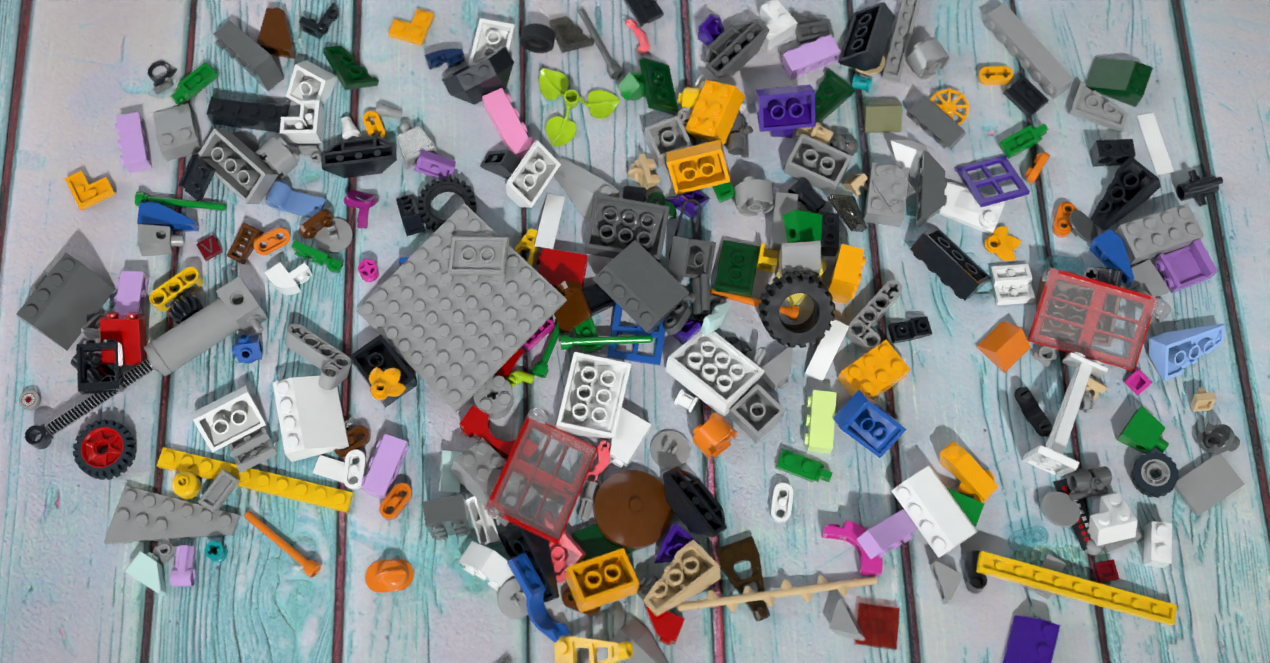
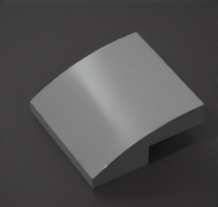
(252, 449)

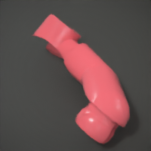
(642, 37)
(603, 460)

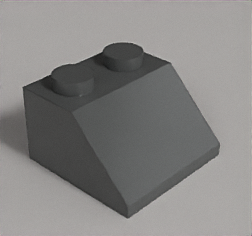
(691, 257)

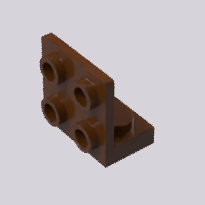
(575, 309)

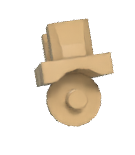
(818, 133)
(641, 172)

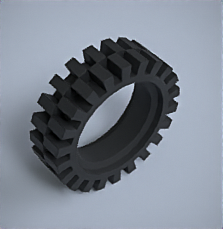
(437, 188)

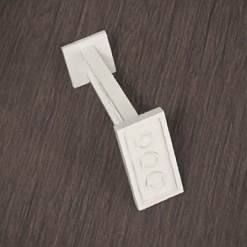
(1051, 456)

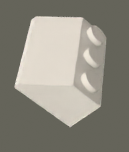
(531, 176)
(228, 418)

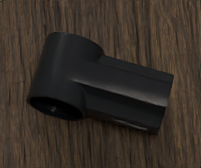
(807, 195)
(971, 561)

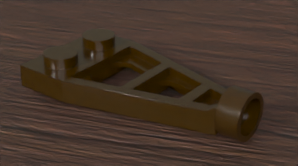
(739, 552)

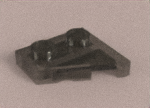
(569, 35)
(848, 211)

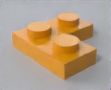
(415, 31)
(88, 194)

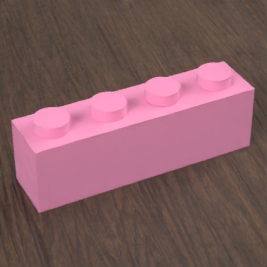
(507, 122)

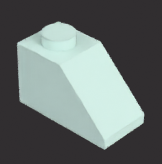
(148, 571)

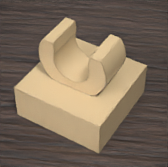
(854, 182)
(1096, 385)
(1202, 401)

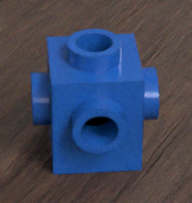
(248, 348)

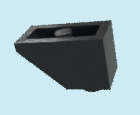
(501, 163)

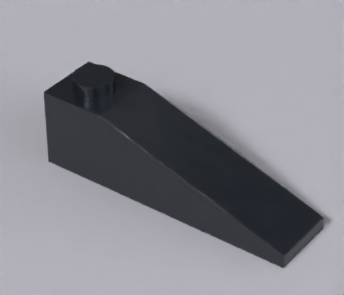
(1127, 191)
(519, 541)

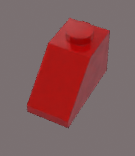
(665, 626)

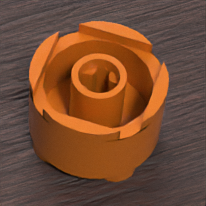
(714, 436)

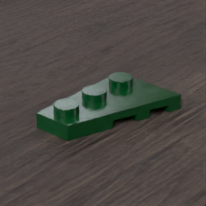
(347, 70)
(830, 95)

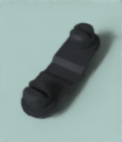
(1033, 412)

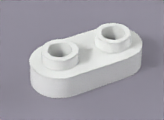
(354, 470)
(782, 503)

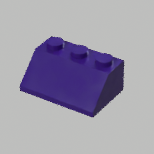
(785, 107)
(1031, 641)

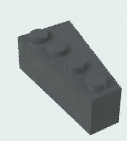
(248, 55)

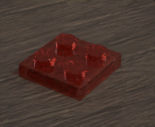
(878, 626)

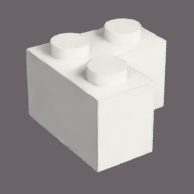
(778, 21)
(307, 127)
(1113, 521)
(486, 565)

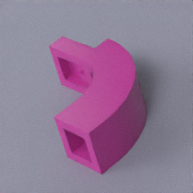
(850, 533)

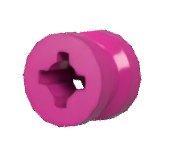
(366, 266)

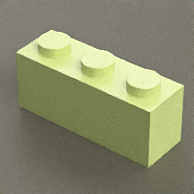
(820, 421)

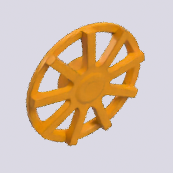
(949, 107)

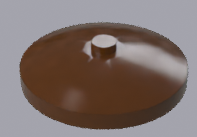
(632, 509)

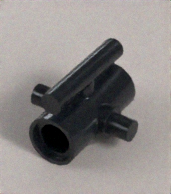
(1198, 187)
(95, 369)

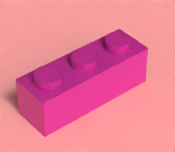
(546, 328)

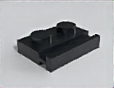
(644, 10)
(1026, 96)
(197, 177)
(597, 299)

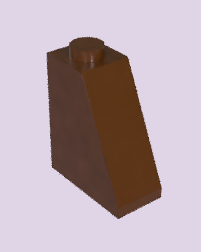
(276, 34)

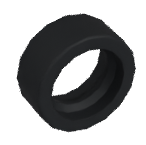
(530, 35)

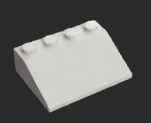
(714, 371)
(593, 396)
(309, 417)

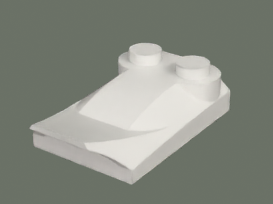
(491, 37)
(964, 209)

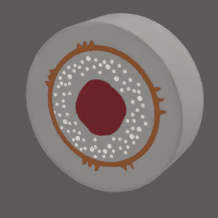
(29, 400)

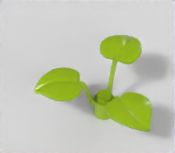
(559, 129)

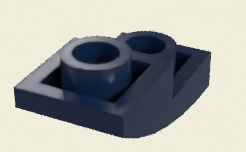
(451, 57)

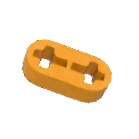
(995, 75)
(371, 128)

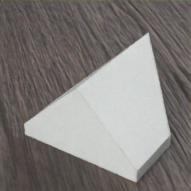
(907, 154)

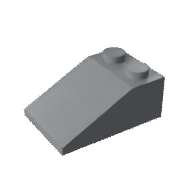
(176, 132)

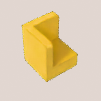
(767, 259)

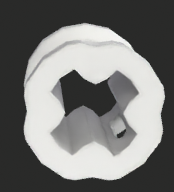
(686, 400)

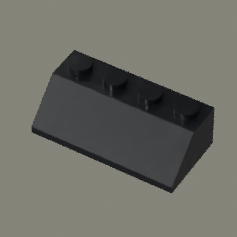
(867, 37)
(247, 111)
(949, 263)

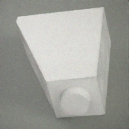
(628, 438)

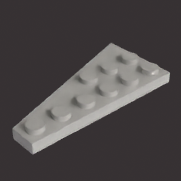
(157, 517)

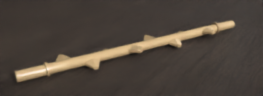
(769, 596)

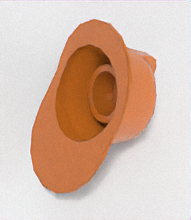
(389, 575)

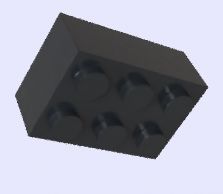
(381, 355)

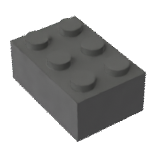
(447, 517)

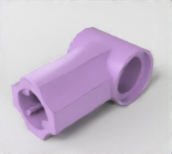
(184, 573)

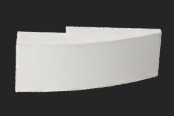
(827, 350)

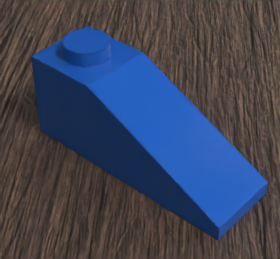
(159, 215)
(1112, 253)

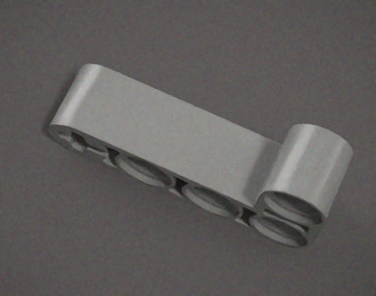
(876, 313)
(331, 361)

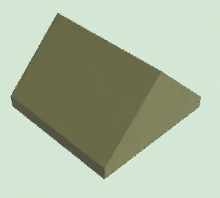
(882, 115)

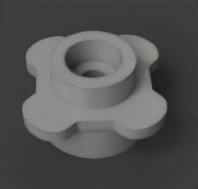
(1045, 350)
(1087, 402)
(165, 556)

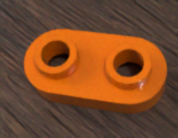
(1040, 161)
(1062, 217)
(272, 242)
(396, 502)

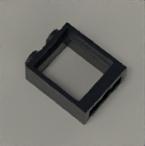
(99, 387)

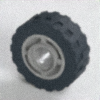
(1154, 486)

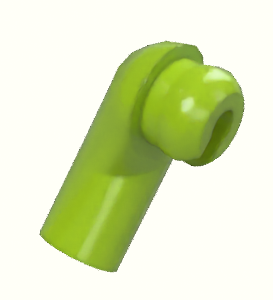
(520, 376)

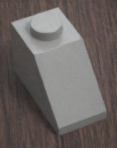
(778, 370)

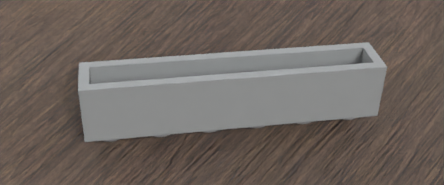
(1028, 51)

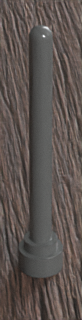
(614, 70)

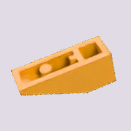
(967, 470)

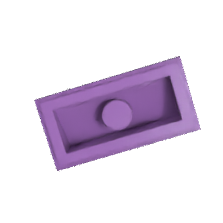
(434, 165)

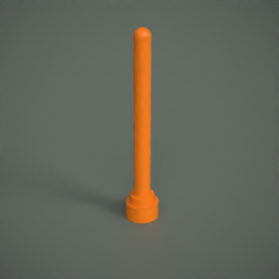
(791, 311)
(311, 567)

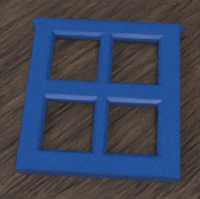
(637, 331)

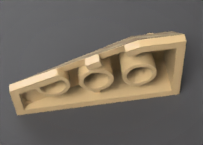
(685, 577)

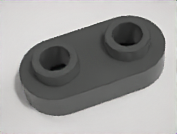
(677, 318)

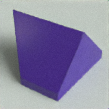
(710, 29)
(691, 207)
(689, 329)
(675, 540)

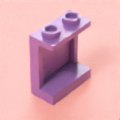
(1185, 266)

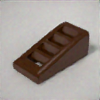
(242, 234)

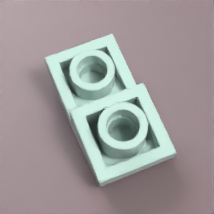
(714, 321)
(448, 481)

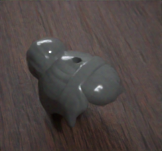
(1218, 439)

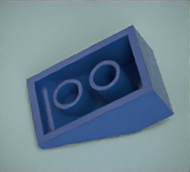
(869, 424)

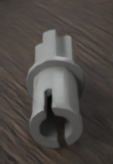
(588, 501)

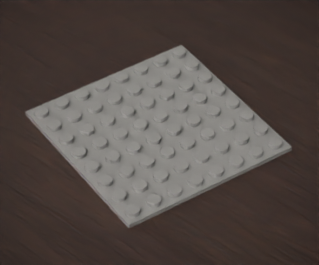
(459, 326)

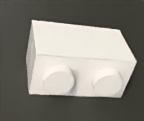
(1157, 544)

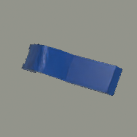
(534, 590)

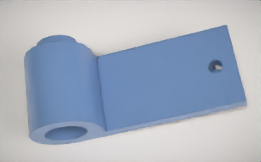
(284, 199)

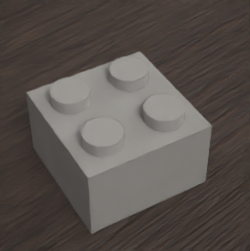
(666, 137)
(756, 413)

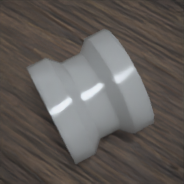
(685, 114)

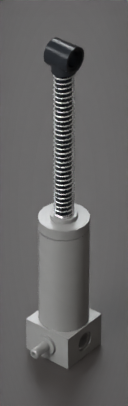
(173, 349)

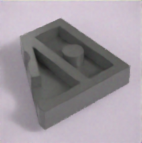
(810, 27)

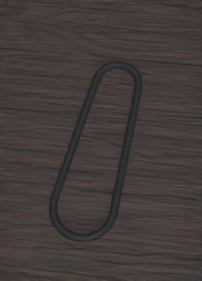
(680, 218)

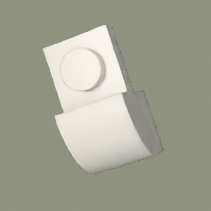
(287, 282)

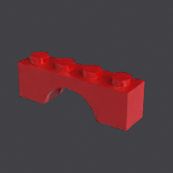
(477, 424)

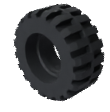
(813, 326)

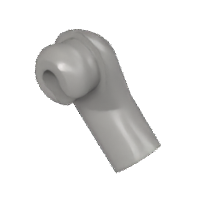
(384, 111)
(312, 151)

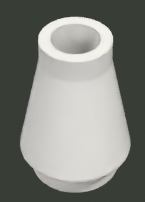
(349, 130)

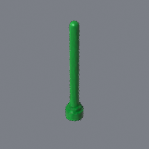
(142, 197)
(568, 341)
(541, 368)

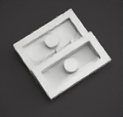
(1012, 284)

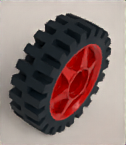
(115, 460)

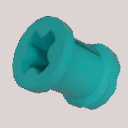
(861, 82)
(209, 551)

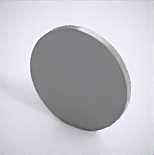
(335, 236)
(670, 449)
(1060, 509)
(512, 599)

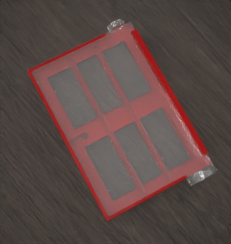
(1093, 318)
(541, 478)

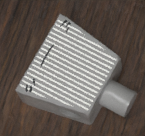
(411, 142)

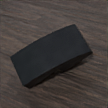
(909, 330)

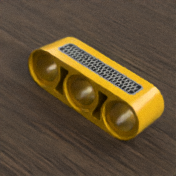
(180, 280)

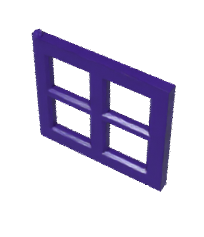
(1011, 174)

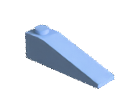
(1179, 348)

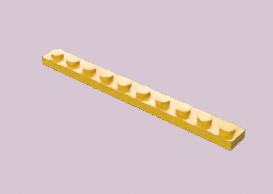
(258, 480)
(1076, 588)

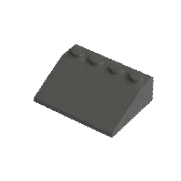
(621, 221)
(641, 286)
(65, 301)

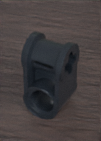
(1105, 275)

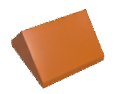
(1004, 345)

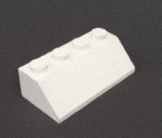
(934, 511)

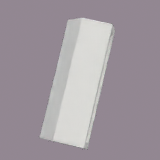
(483, 523)

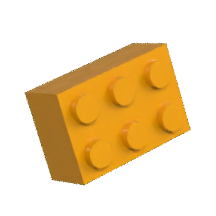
(715, 111)
(698, 167)
(846, 273)
(874, 371)
(601, 580)

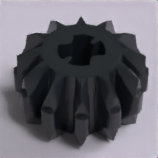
(184, 307)

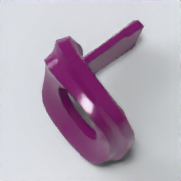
(369, 200)

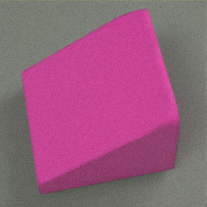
(1138, 381)

